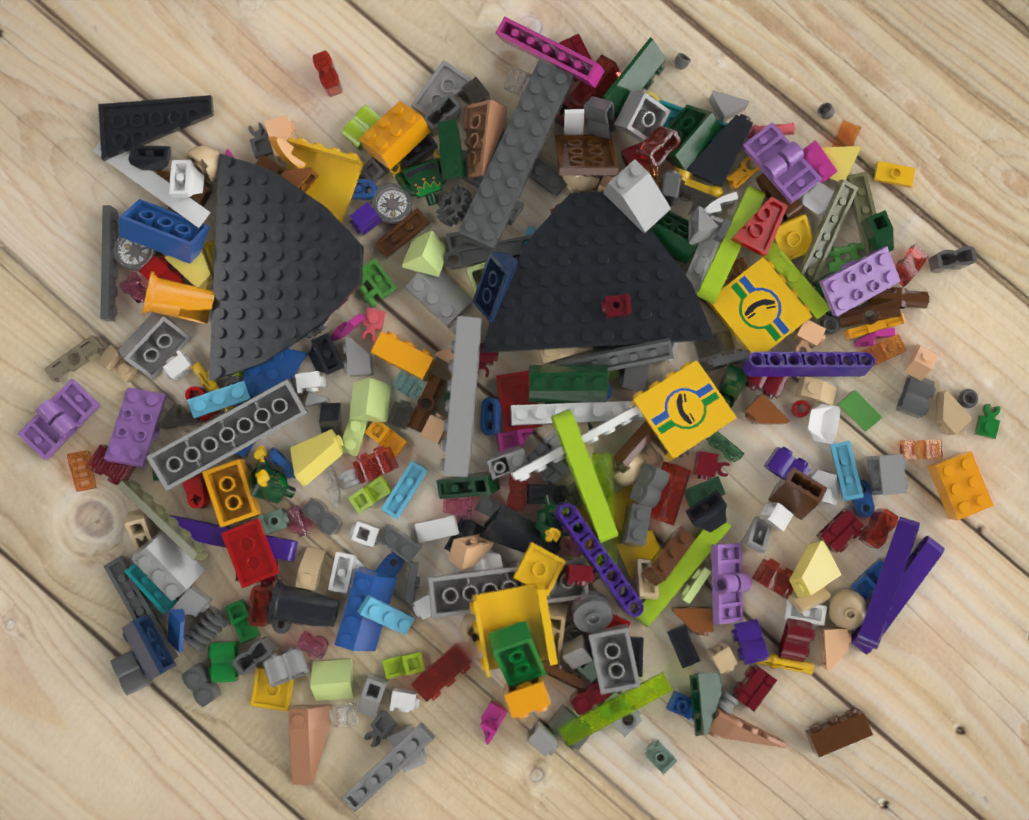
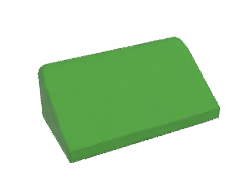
(860, 410)

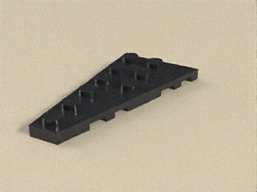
(147, 120)

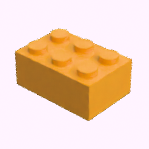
(395, 135)
(404, 355)
(960, 485)
(230, 493)
(527, 697)

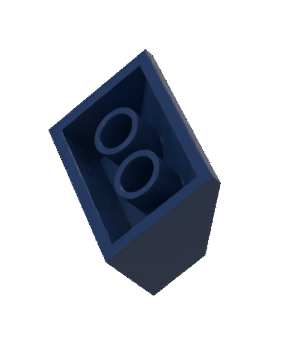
(494, 283)
(148, 647)

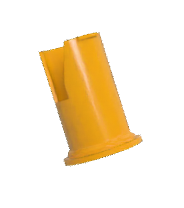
(178, 300)

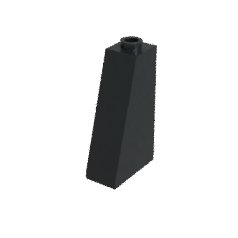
(718, 158)
(515, 531)

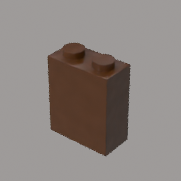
(798, 493)

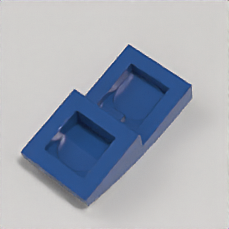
(868, 579)

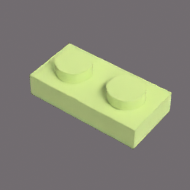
(354, 437)
(699, 577)

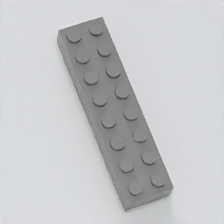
(462, 397)
(227, 435)
(453, 592)

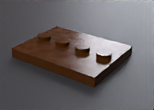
(585, 155)

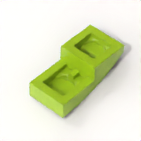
(370, 494)
(403, 665)

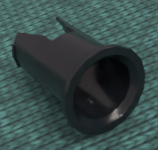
(302, 606)

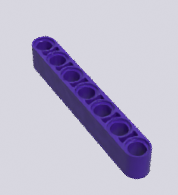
(808, 364)
(211, 534)
(607, 564)
(917, 568)
(888, 583)

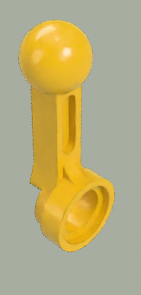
(714, 190)

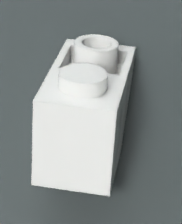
(776, 515)

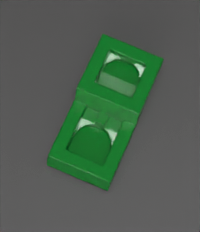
(238, 617)

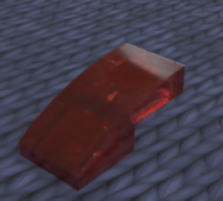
(911, 264)

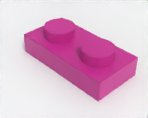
(819, 161)

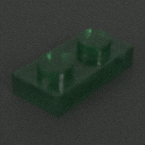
(728, 449)
(702, 490)

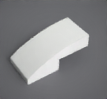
(573, 122)
(715, 207)
(436, 529)

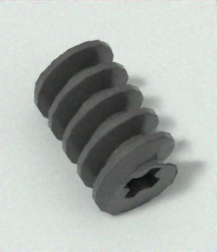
(207, 630)

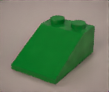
(516, 653)

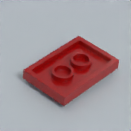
(514, 390)
(250, 553)

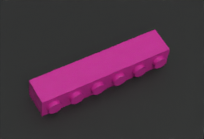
(550, 51)

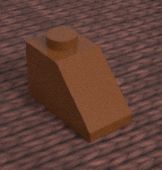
(301, 178)
(764, 412)
(697, 618)

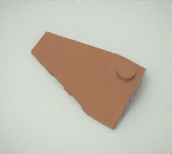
(483, 130)
(734, 728)
(307, 738)

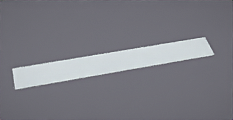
(158, 187)

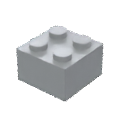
(641, 115)
(887, 474)

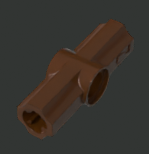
(906, 298)
(881, 310)
(432, 391)

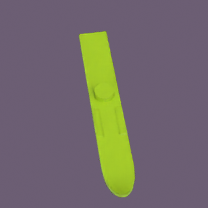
(797, 281)

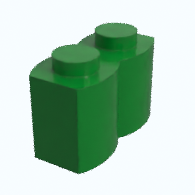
(222, 657)

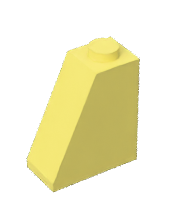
(842, 159)
(197, 272)
(315, 455)
(814, 570)

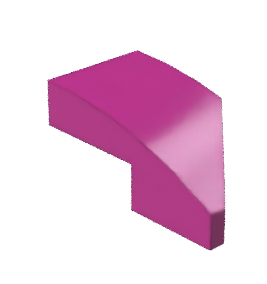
(346, 328)
(869, 340)
(510, 439)
(492, 719)

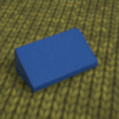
(176, 628)

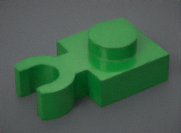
(987, 425)

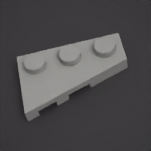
(443, 82)

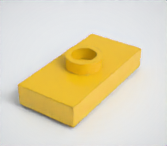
(894, 174)

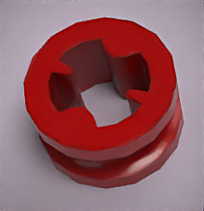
(798, 403)

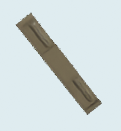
(63, 364)

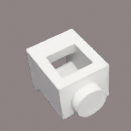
(177, 366)
(309, 381)
(371, 539)
(404, 700)

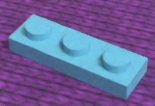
(218, 399)
(846, 471)
(404, 489)
(386, 614)

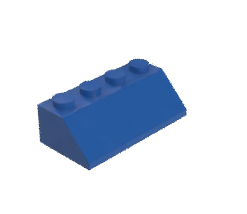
(162, 231)
(355, 630)

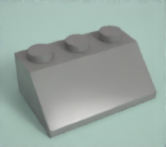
(440, 296)
(153, 344)
(167, 565)
(614, 659)

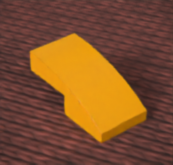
(284, 150)
(386, 436)

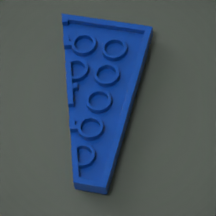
(268, 375)

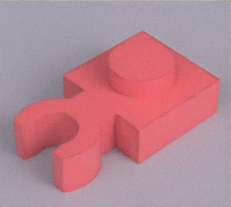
(373, 321)

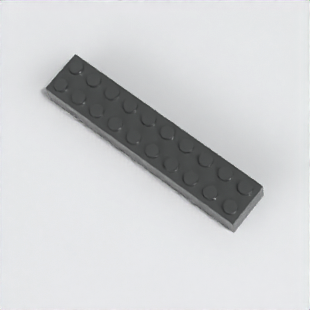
(515, 156)

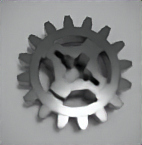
(454, 206)

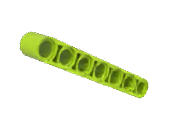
(728, 249)
(584, 475)
(684, 569)

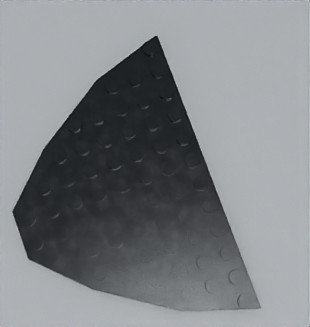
(577, 261)
(276, 267)

